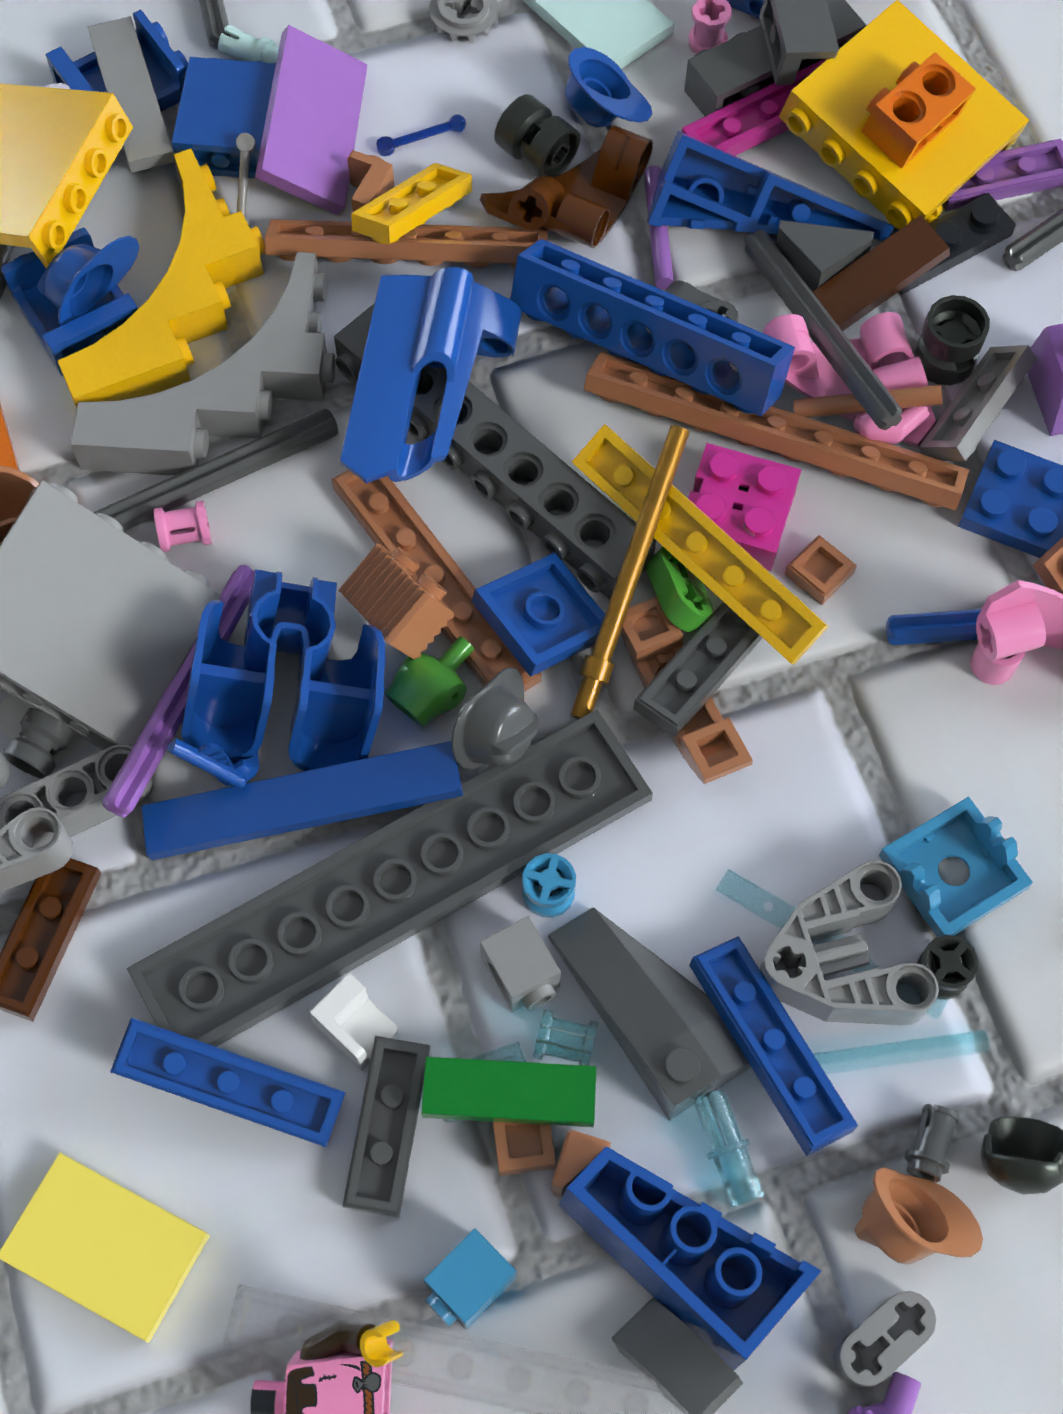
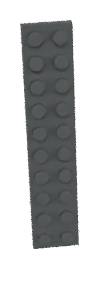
(389, 885)

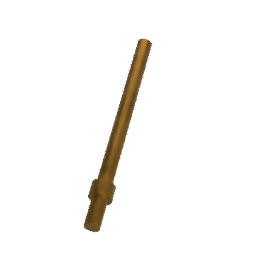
(597, 667)

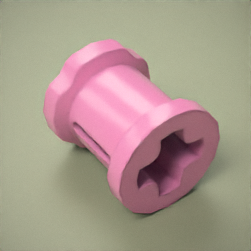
(710, 24)
(182, 526)

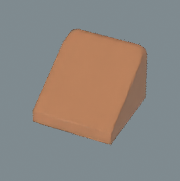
(575, 1156)

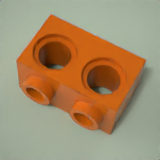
(917, 109)

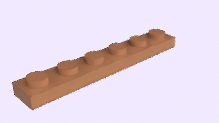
(426, 243)

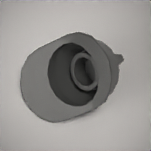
(494, 724)

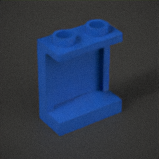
(165, 67)
(217, 106)
(63, 340)

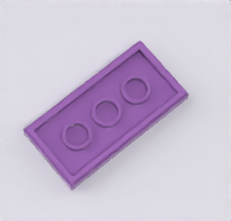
(311, 120)

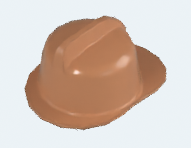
(916, 1219)

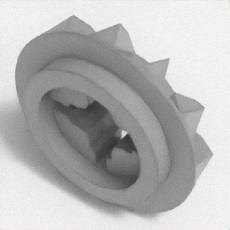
(483, 16)

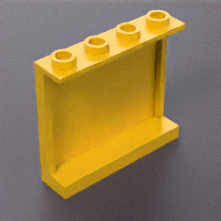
(832, 106)
(53, 161)

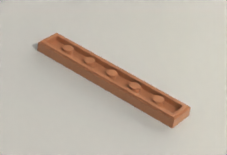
(395, 523)

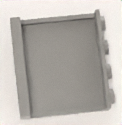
(91, 618)

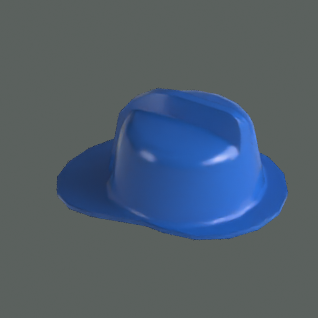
(602, 91)
(85, 275)

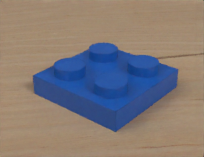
(1017, 500)
(540, 613)

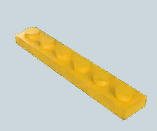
(704, 548)

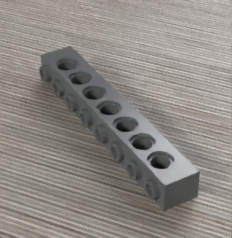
(517, 457)

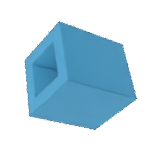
(468, 1280)

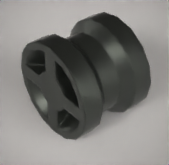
(954, 957)

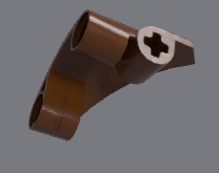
(584, 199)

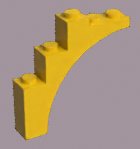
(187, 305)

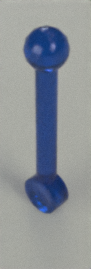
(387, 145)

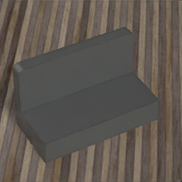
(796, 32)

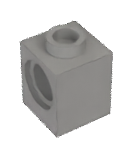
(521, 965)

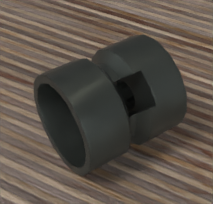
(536, 137)
(952, 339)

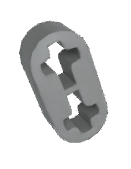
(895, 1350)

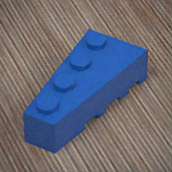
(686, 1255)

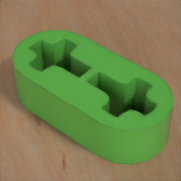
(678, 591)

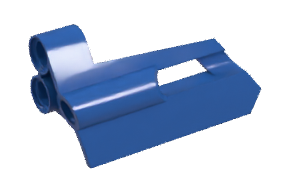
(416, 324)

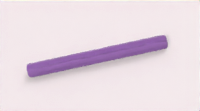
(169, 712)

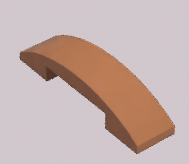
(708, 740)

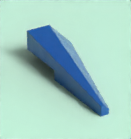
(721, 191)

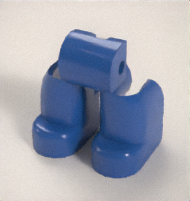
(234, 684)

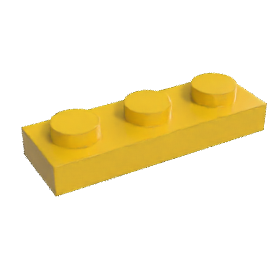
(411, 203)

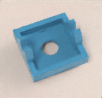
(975, 840)

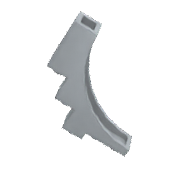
(173, 427)

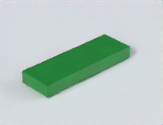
(509, 1091)

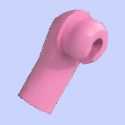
(911, 419)

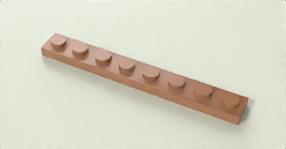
(782, 432)

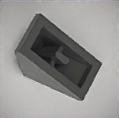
(821, 250)

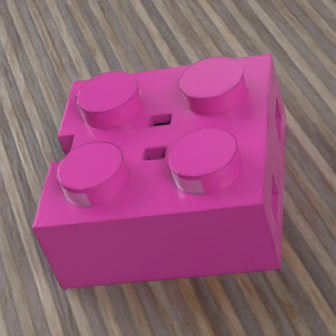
(746, 498)

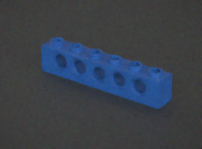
(589, 287)

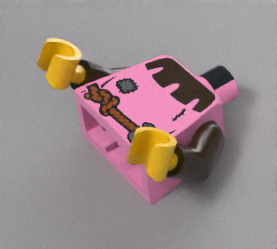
(334, 1373)

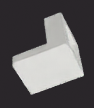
(352, 1020)

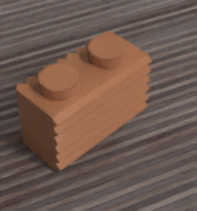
(398, 600)

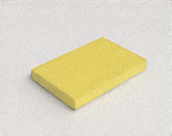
(103, 1247)

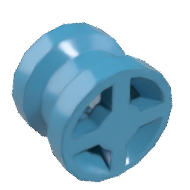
(549, 873)

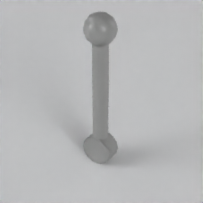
(245, 143)

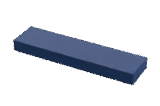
(773, 1046)
(228, 1082)

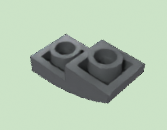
(676, 1360)

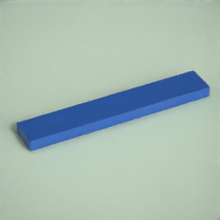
(301, 800)

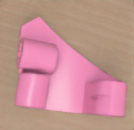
(881, 345)
(1012, 623)

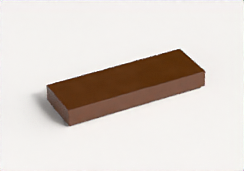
(882, 272)
(43, 936)

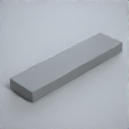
(129, 81)

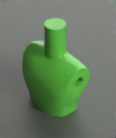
(430, 685)

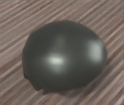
(1023, 1154)

